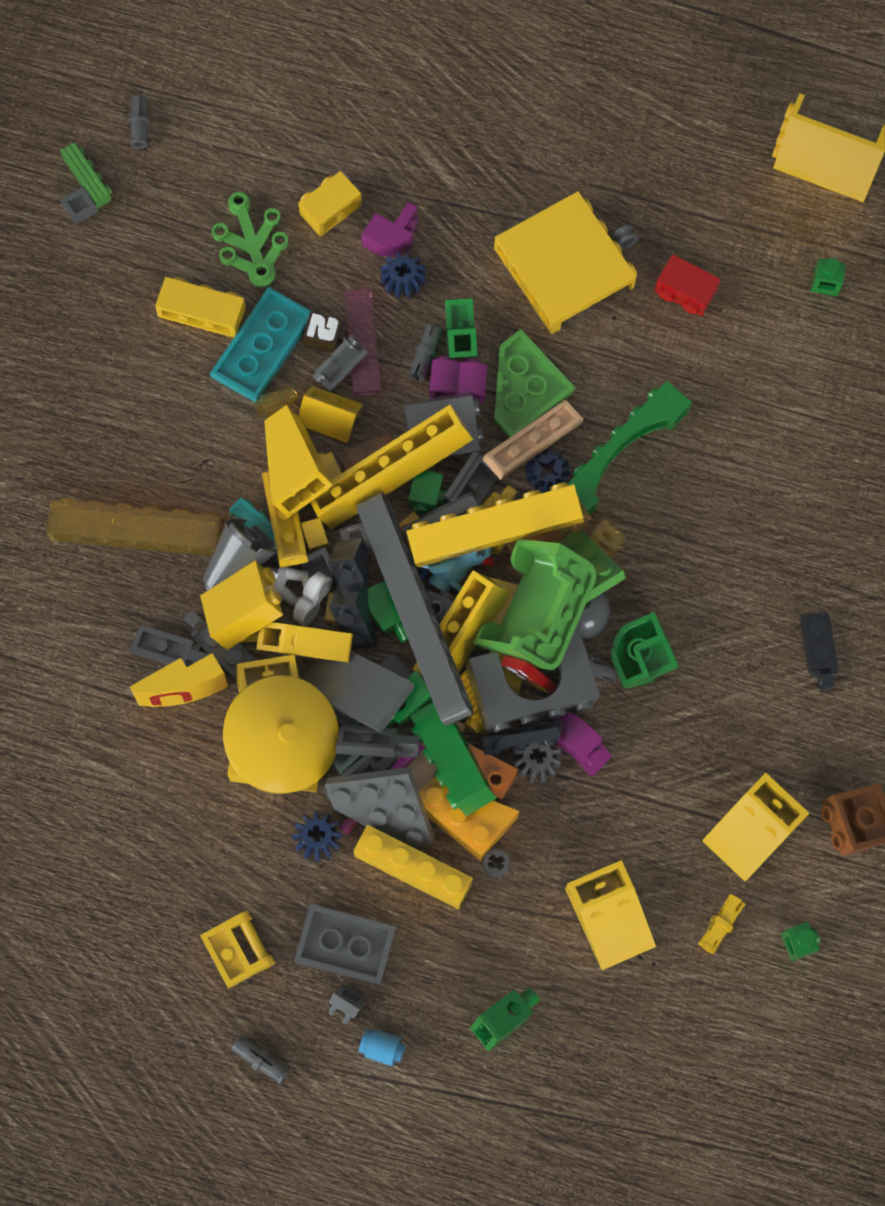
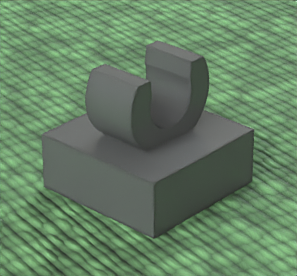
(347, 1001)

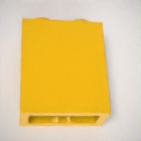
(241, 605)

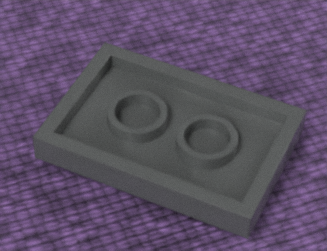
(345, 944)

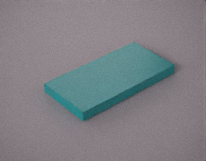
(261, 345)

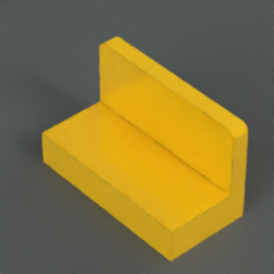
(329, 413)

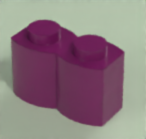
(456, 377)

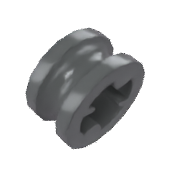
(625, 236)
(496, 853)

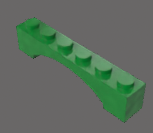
(663, 410)

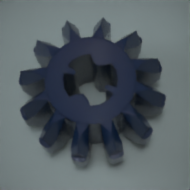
(395, 268)
(325, 829)

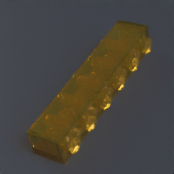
(133, 528)

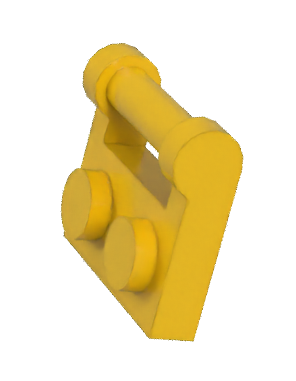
(228, 953)

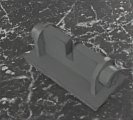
(340, 363)

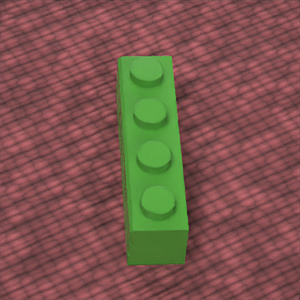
(84, 172)

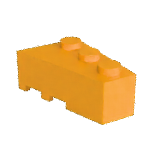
(476, 831)

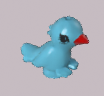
(452, 571)

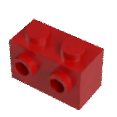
(687, 285)

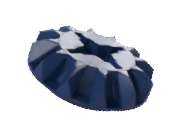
(534, 470)

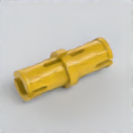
(721, 923)

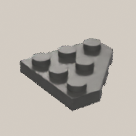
(385, 802)

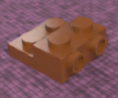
(856, 819)

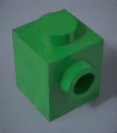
(426, 492)

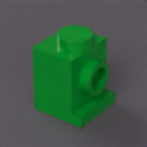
(828, 271)
(801, 941)

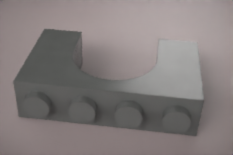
(502, 707)

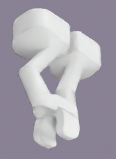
(314, 590)

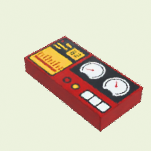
(528, 674)

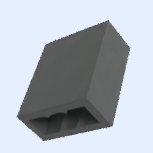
(463, 404)

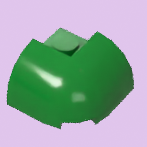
(642, 652)

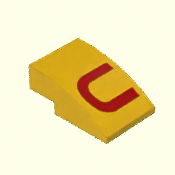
(180, 684)

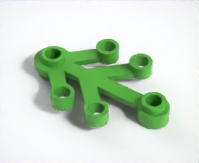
(251, 244)

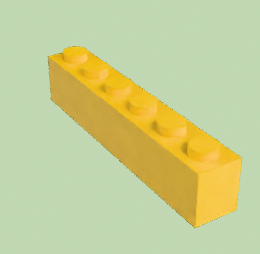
(392, 465)
(495, 525)

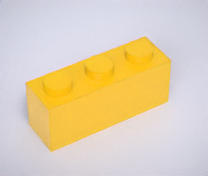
(200, 306)

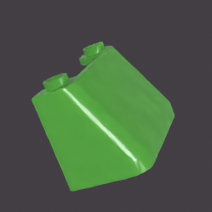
(544, 605)

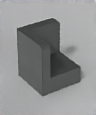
(318, 563)

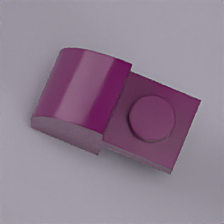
(388, 237)
(582, 744)

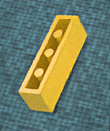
(470, 610)
(413, 867)

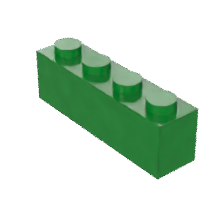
(454, 760)

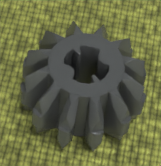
(530, 766)

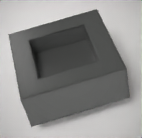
(79, 205)

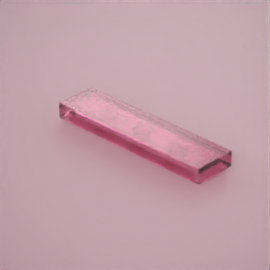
(362, 326)

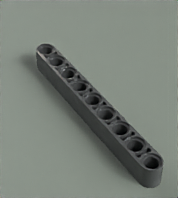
(415, 609)

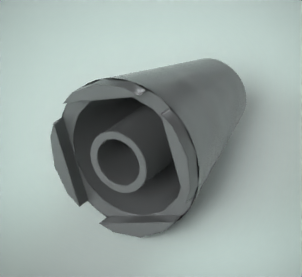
(237, 549)

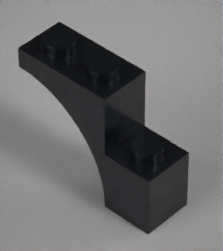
(350, 605)

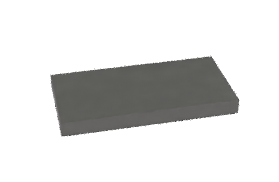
(360, 689)

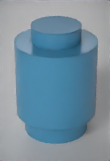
(382, 1047)

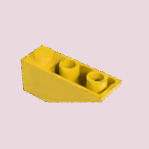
(305, 642)

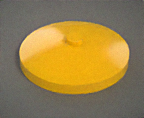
(280, 734)

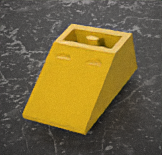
(755, 827)
(610, 915)

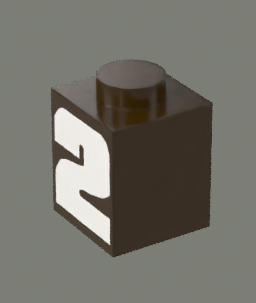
(324, 332)

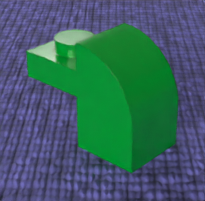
(460, 327)

